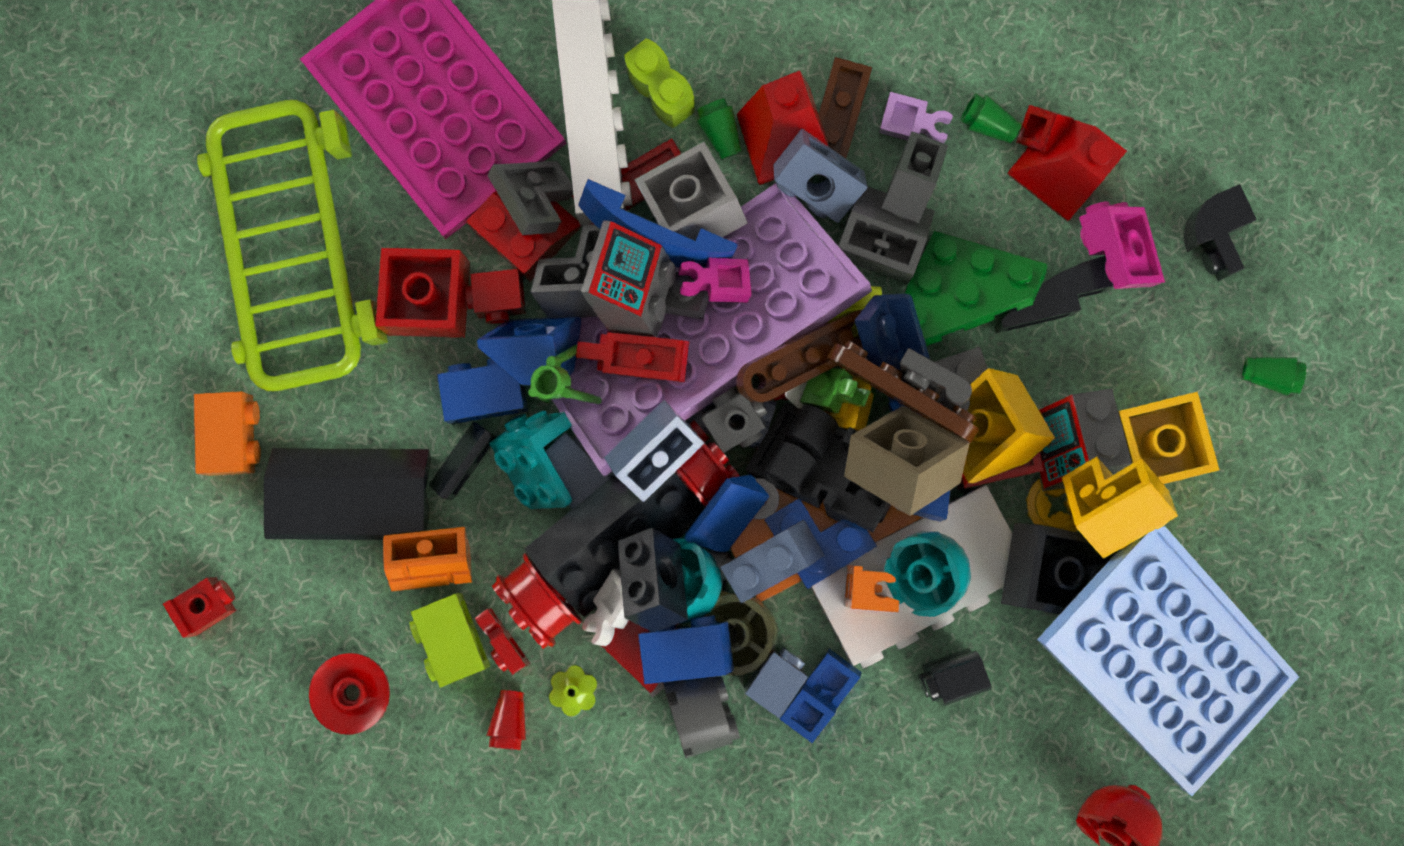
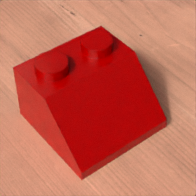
(522, 252)

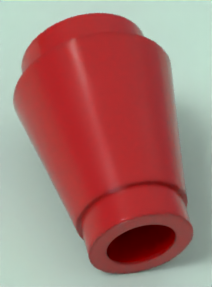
(508, 721)

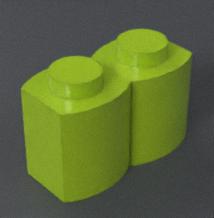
(652, 77)

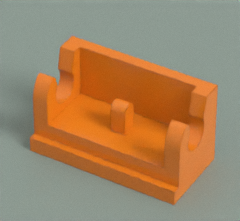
(861, 590)

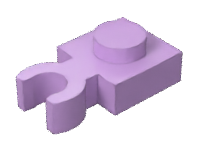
(909, 114)

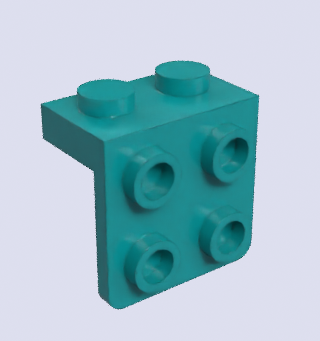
(523, 458)

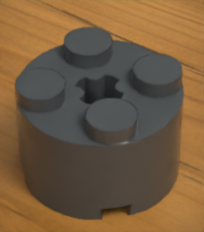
(699, 714)

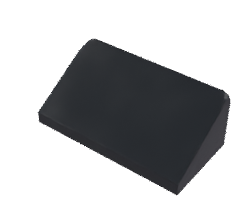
(462, 462)

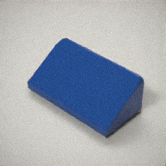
(728, 513)

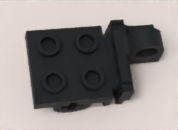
(808, 459)

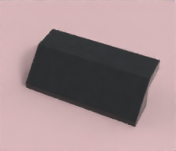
(345, 493)

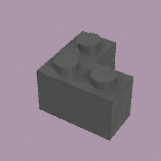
(560, 280)

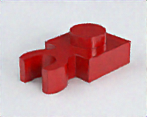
(506, 650)

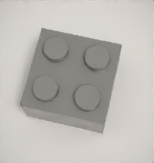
(692, 195)

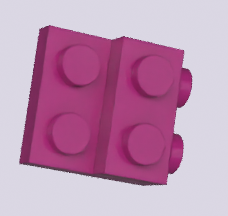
(1125, 240)

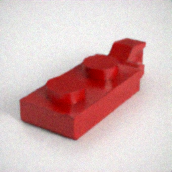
(638, 356)

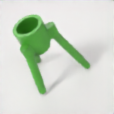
(554, 381)

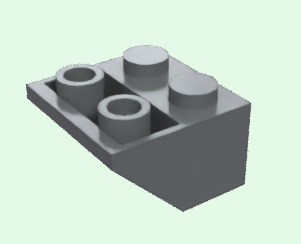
(883, 241)

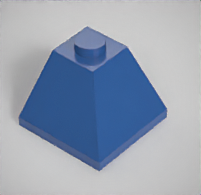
(527, 343)

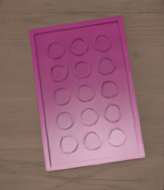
(431, 103)

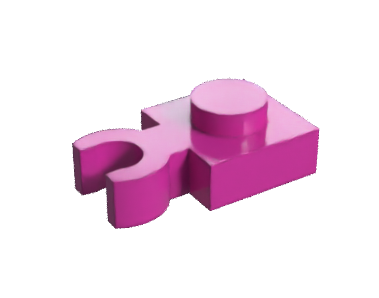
(722, 278)

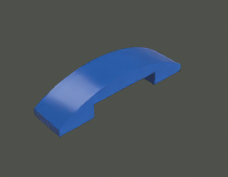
(605, 204)

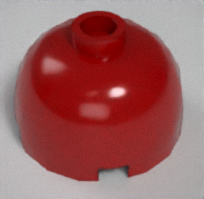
(1120, 817)

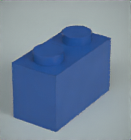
(479, 393)
(687, 651)

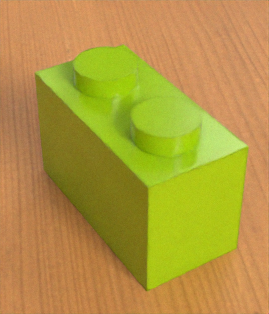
(449, 640)

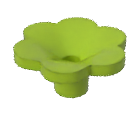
(583, 686)

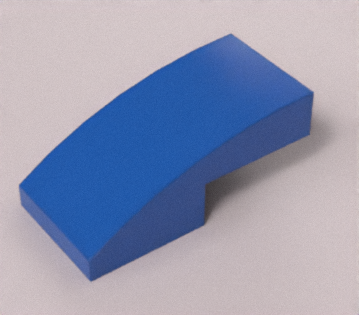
(820, 695)

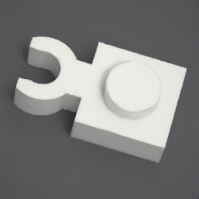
(609, 611)

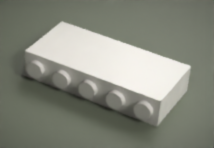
(975, 525)

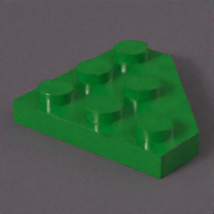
(969, 284)

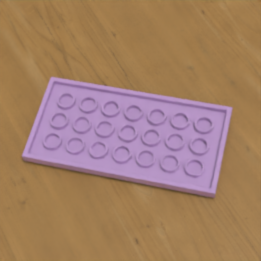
(796, 286)

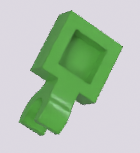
(832, 389)

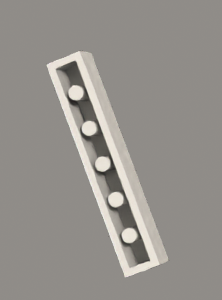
(588, 98)

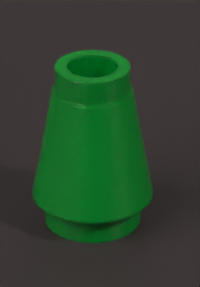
(989, 119)
(720, 127)
(1275, 373)

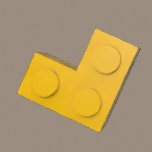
(1117, 507)

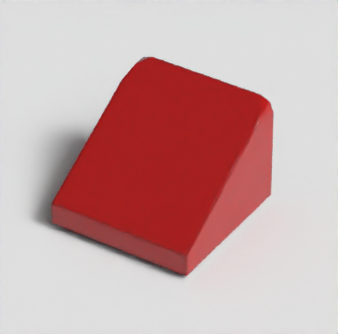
(1042, 128)

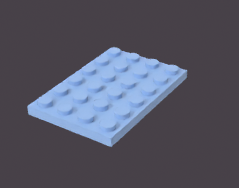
(1169, 657)

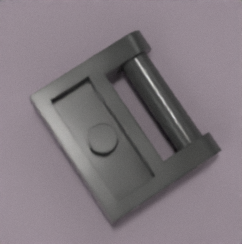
(924, 373)

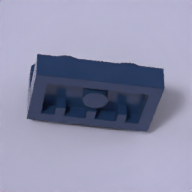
(889, 328)

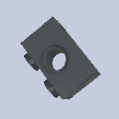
(915, 177)

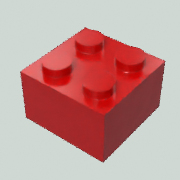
(422, 292)

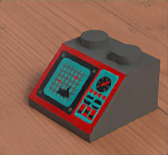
(628, 281)
(1083, 428)

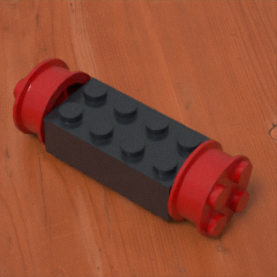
(581, 549)

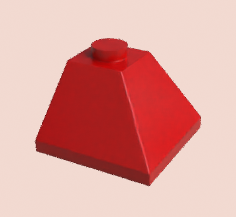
(775, 118)
(1070, 169)

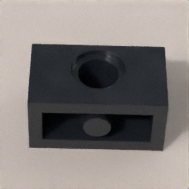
(652, 580)

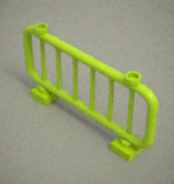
(334, 139)

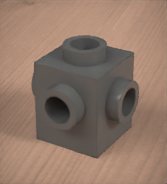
(731, 432)

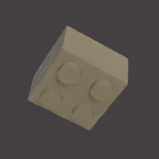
(906, 460)

